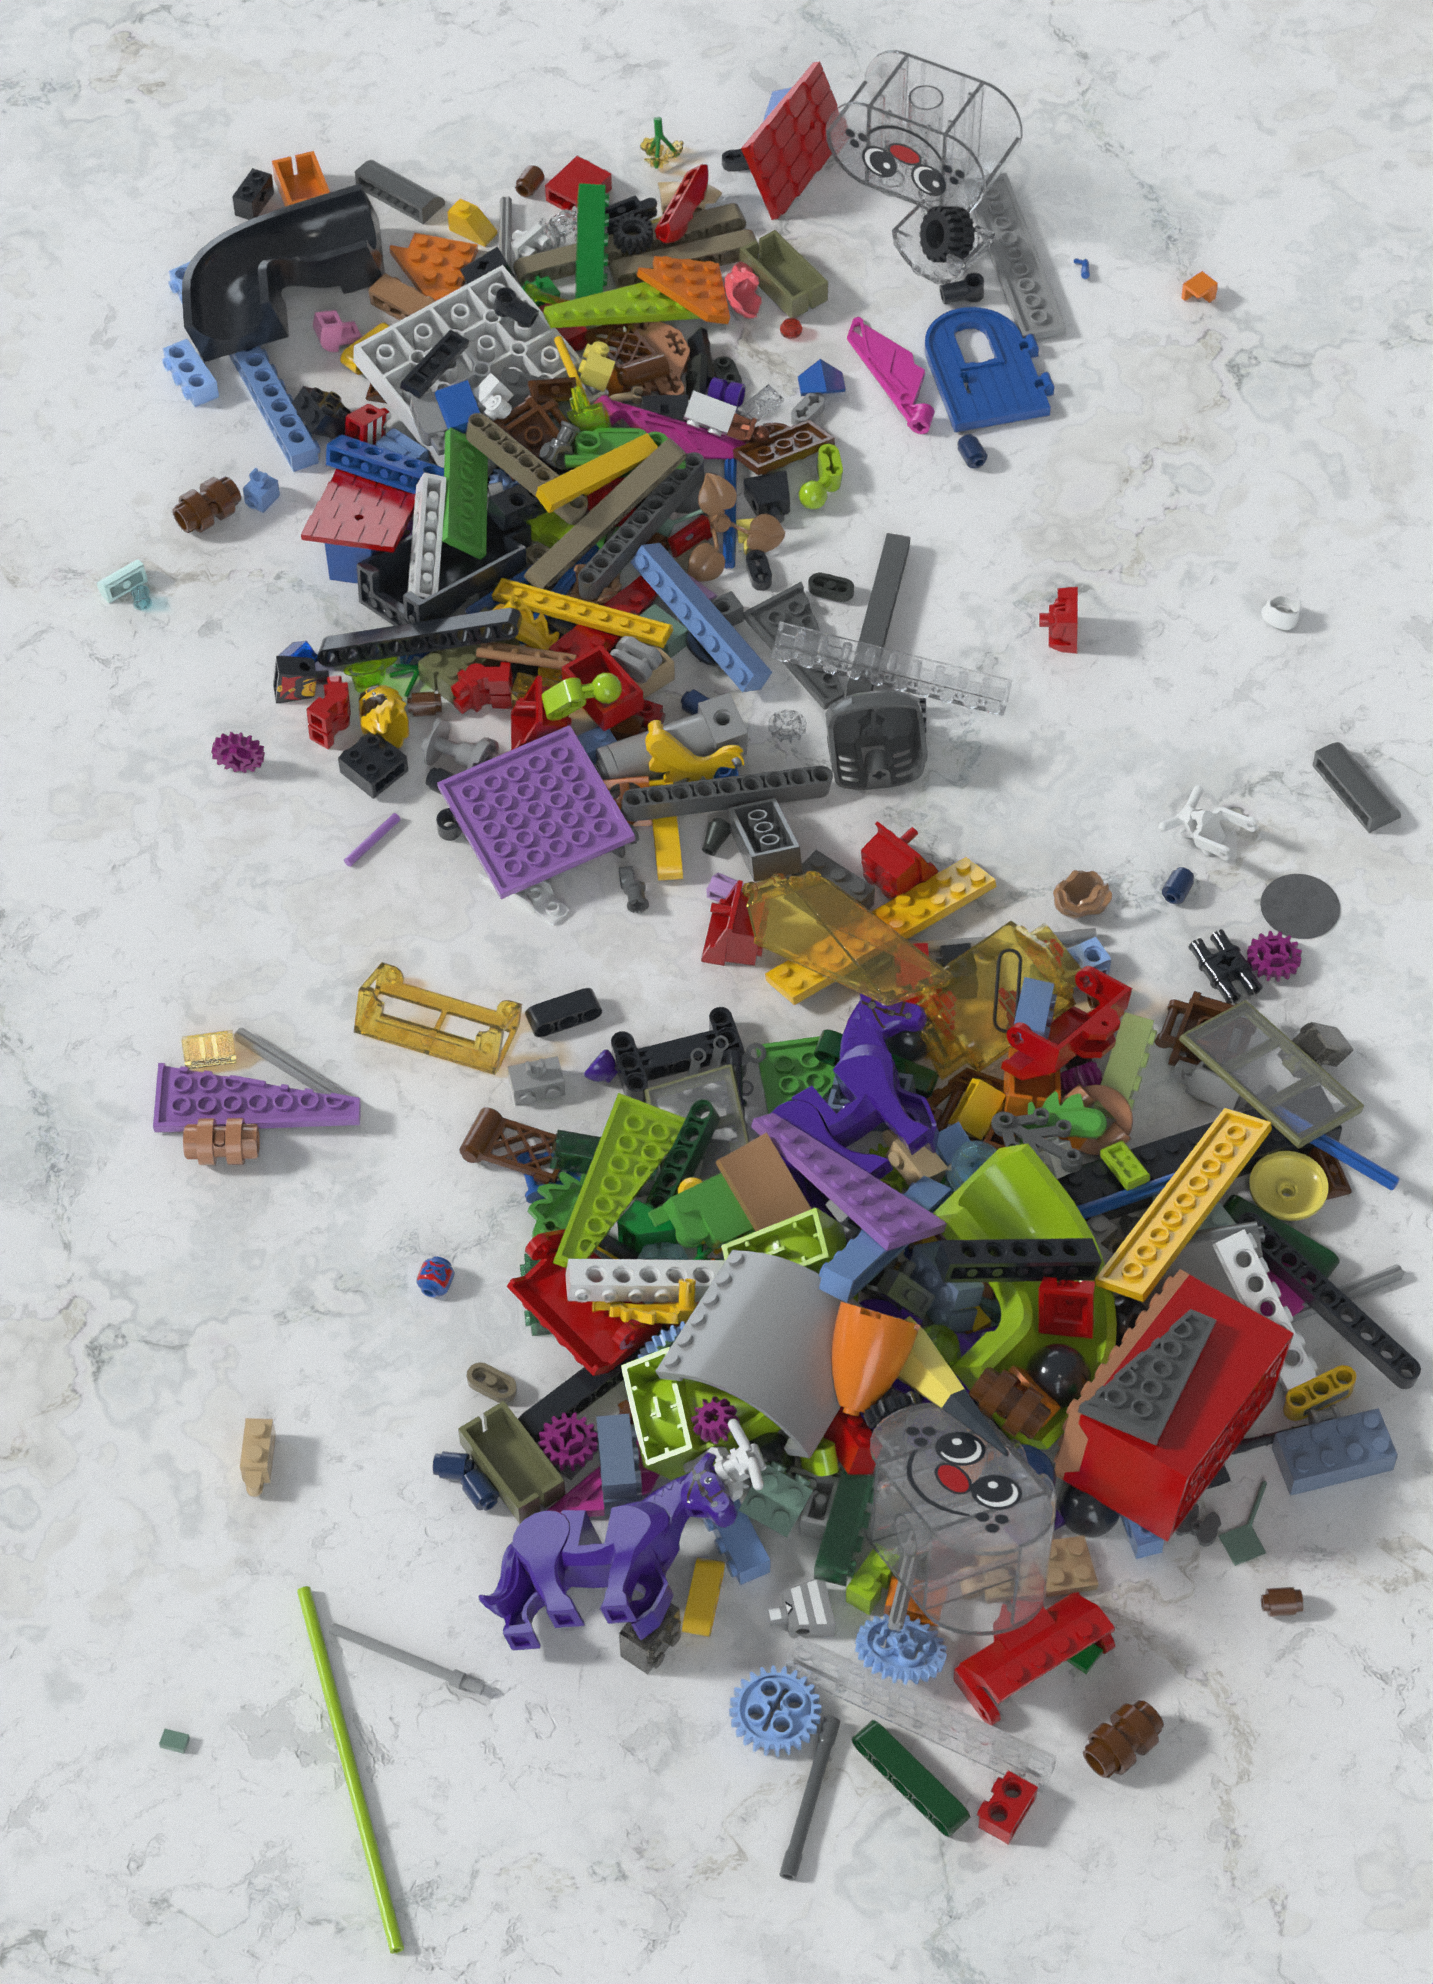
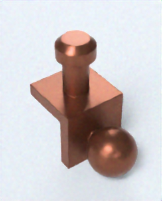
(742, 429)

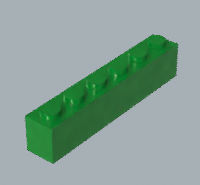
(591, 240)

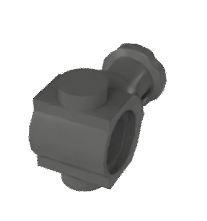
(559, 447)

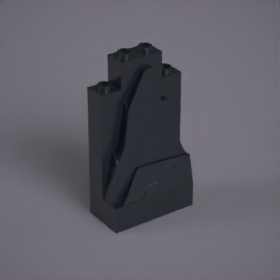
(385, 576)

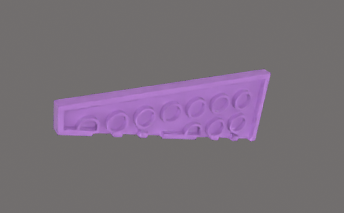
(191, 1095)
(869, 1202)

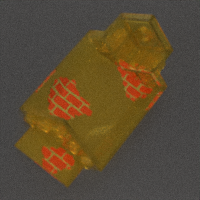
(964, 1009)

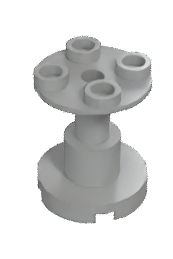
(466, 754)

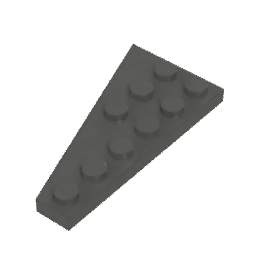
(794, 608)
(1151, 1384)

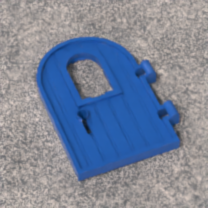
(999, 388)

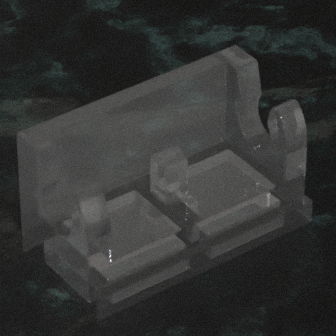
(761, 404)

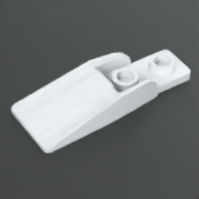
(538, 900)

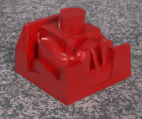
(1062, 620)
(1066, 1307)

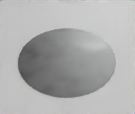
(1300, 906)

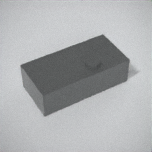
(765, 839)

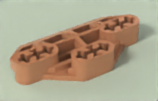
(672, 345)

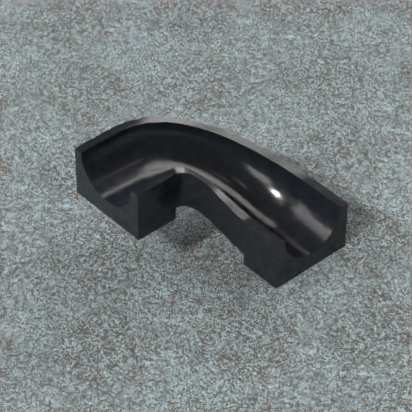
(239, 276)

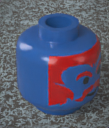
(435, 1277)

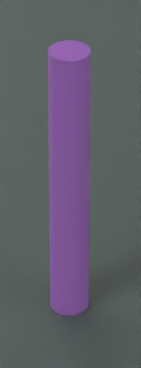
(372, 839)

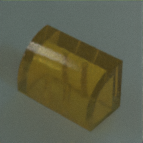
(209, 1049)

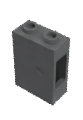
(900, 1289)

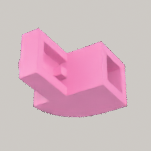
(333, 332)

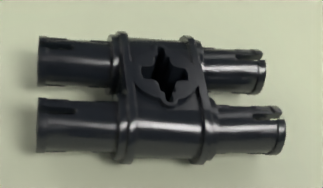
(1225, 967)

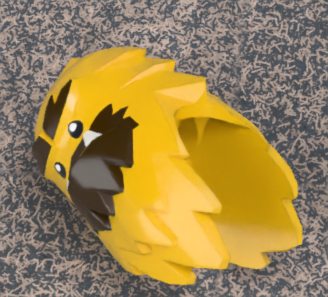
(384, 712)

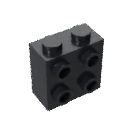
(321, 411)
(373, 764)

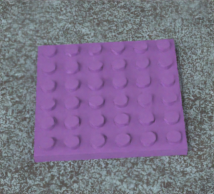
(535, 811)

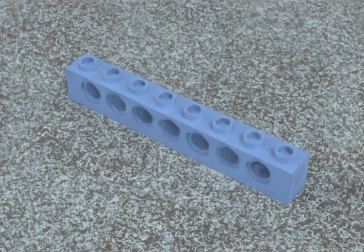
(276, 407)

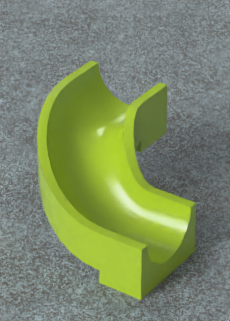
(1022, 1199)
(665, 1406)

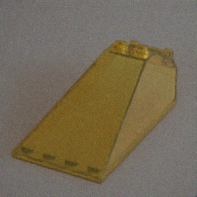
(838, 938)

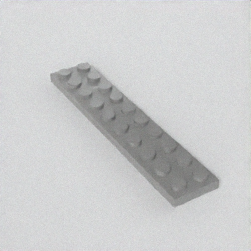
(1018, 263)

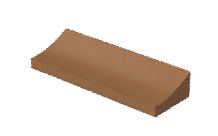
(762, 1183)

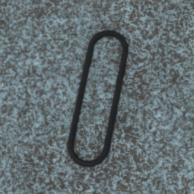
(997, 986)

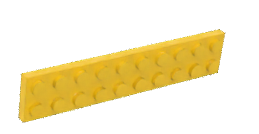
(905, 914)
(1183, 1205)

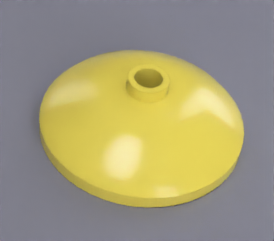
(1289, 1174)

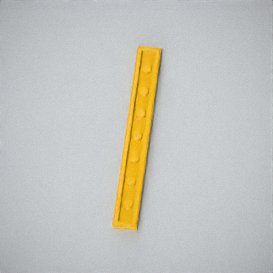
(584, 613)

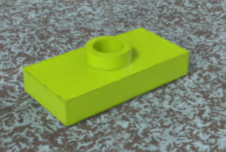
(1124, 1165)

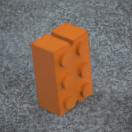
(306, 184)
(1033, 1090)

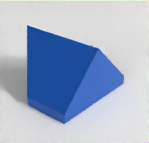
(822, 379)

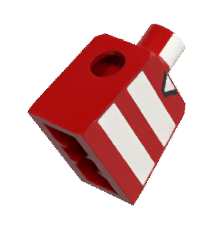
(367, 423)

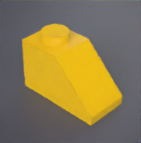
(470, 223)

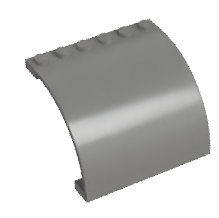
(767, 1341)

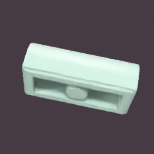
(122, 581)

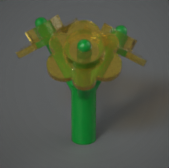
(654, 148)

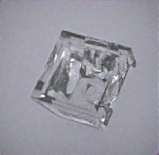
(561, 228)

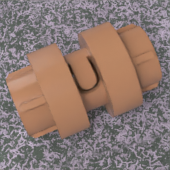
(235, 1141)

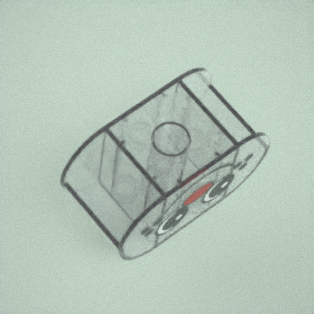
(924, 132)
(961, 1521)

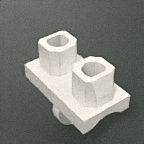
(526, 243)

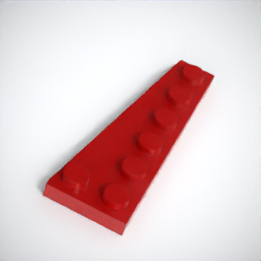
(582, 639)

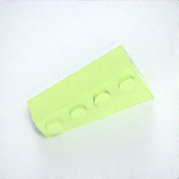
(1128, 1057)

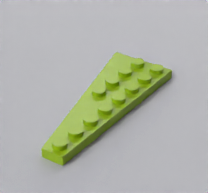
(618, 306)
(625, 1159)

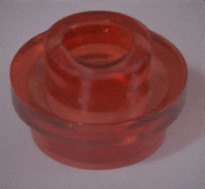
(791, 328)

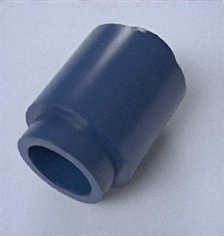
(972, 451)
(690, 701)
(1178, 885)
(452, 1465)
(479, 1490)

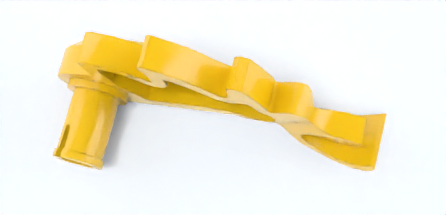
(534, 633)
(679, 762)
(655, 1313)

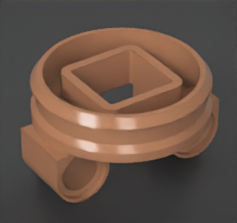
(1116, 1105)

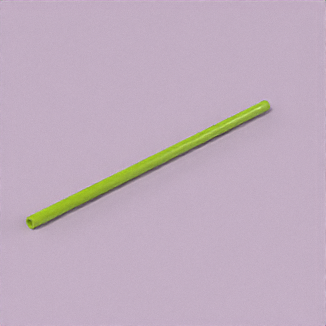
(350, 1771)

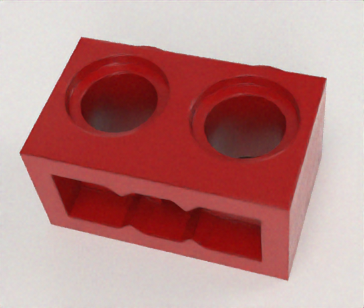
(1011, 1808)

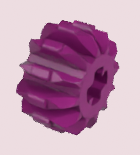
(1084, 1074)
(718, 1410)

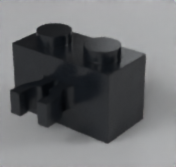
(667, 405)

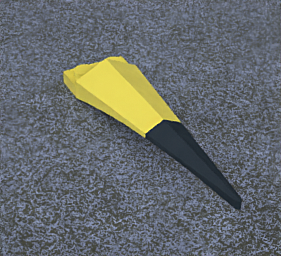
(933, 1378)

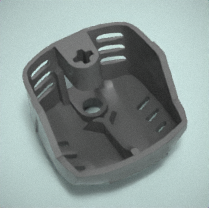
(894, 722)

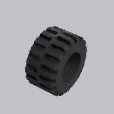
(945, 232)

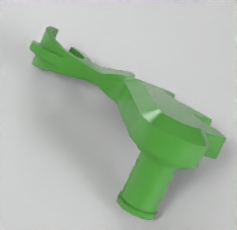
(1085, 1121)
(556, 1209)

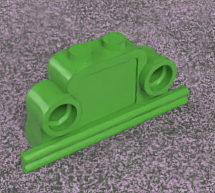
(602, 440)
(704, 1214)

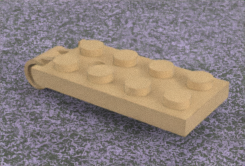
(1070, 1567)

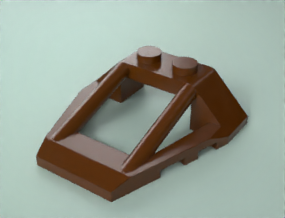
(957, 1086)

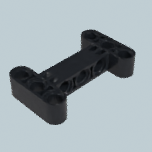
(671, 1056)

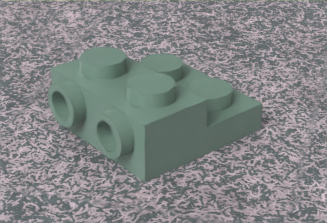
(779, 1500)

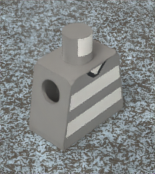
(805, 1611)

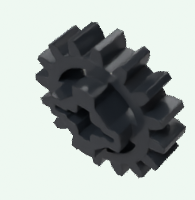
(889, 1405)

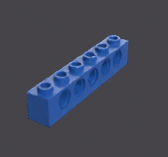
(378, 463)

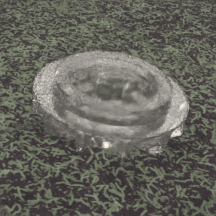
(787, 718)

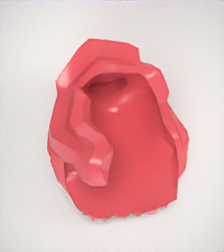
(740, 290)

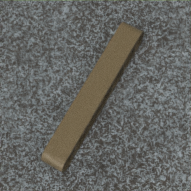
(718, 249)
(518, 462)

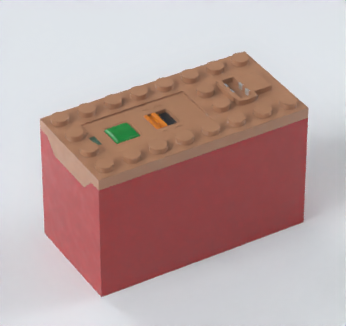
(1214, 1413)

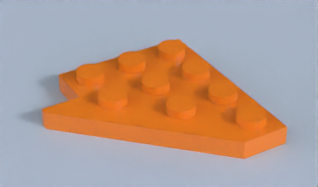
(434, 263)
(691, 284)

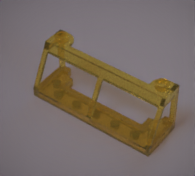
(482, 1054)

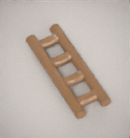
(524, 655)

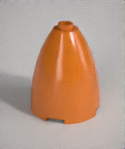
(868, 1355)

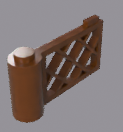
(639, 368)
(485, 1137)

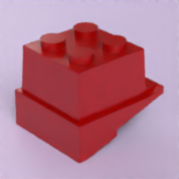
(530, 719)
(893, 863)
(731, 932)

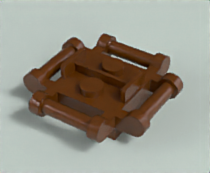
(533, 427)
(1195, 1013)

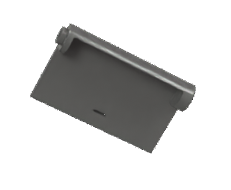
(1202, 1262)

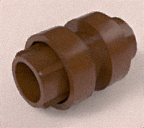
(215, 499)
(997, 1394)
(1114, 1747)

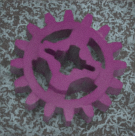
(238, 752)
(1274, 956)
(578, 1447)

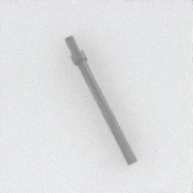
(455, 1678)

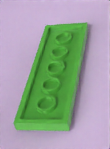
(465, 495)

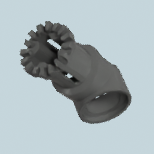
(633, 889)

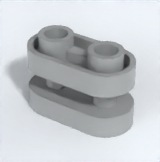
(636, 658)

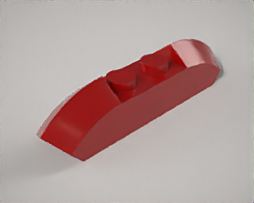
(682, 205)

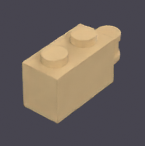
(913, 1166)
(257, 1454)

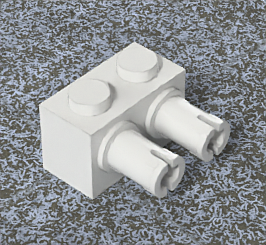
(709, 413)

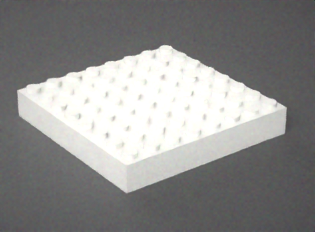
(492, 339)

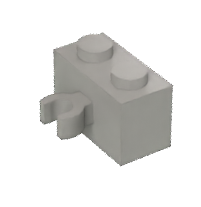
(536, 1080)

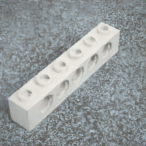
(427, 535)
(1238, 1276)
(636, 1279)

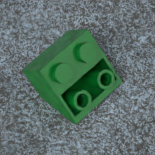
(637, 1229)

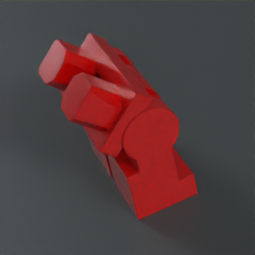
(483, 686)
(329, 714)

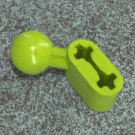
(830, 470)
(571, 694)
(823, 1460)

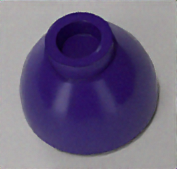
(602, 1068)

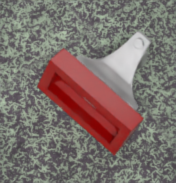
(688, 534)

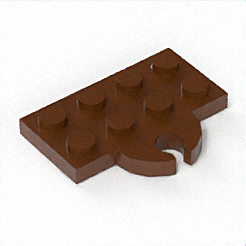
(783, 447)

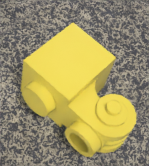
(596, 368)

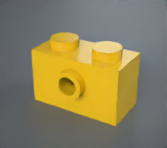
(978, 1108)

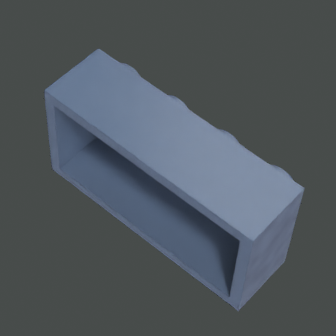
(1334, 1451)

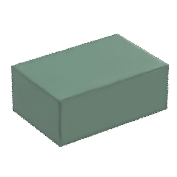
(174, 1741)

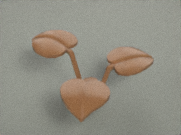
(713, 498)

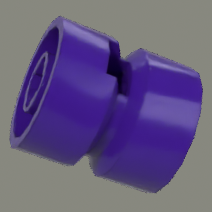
(728, 393)

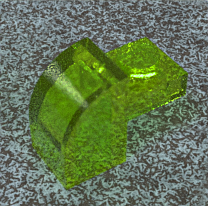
(587, 417)

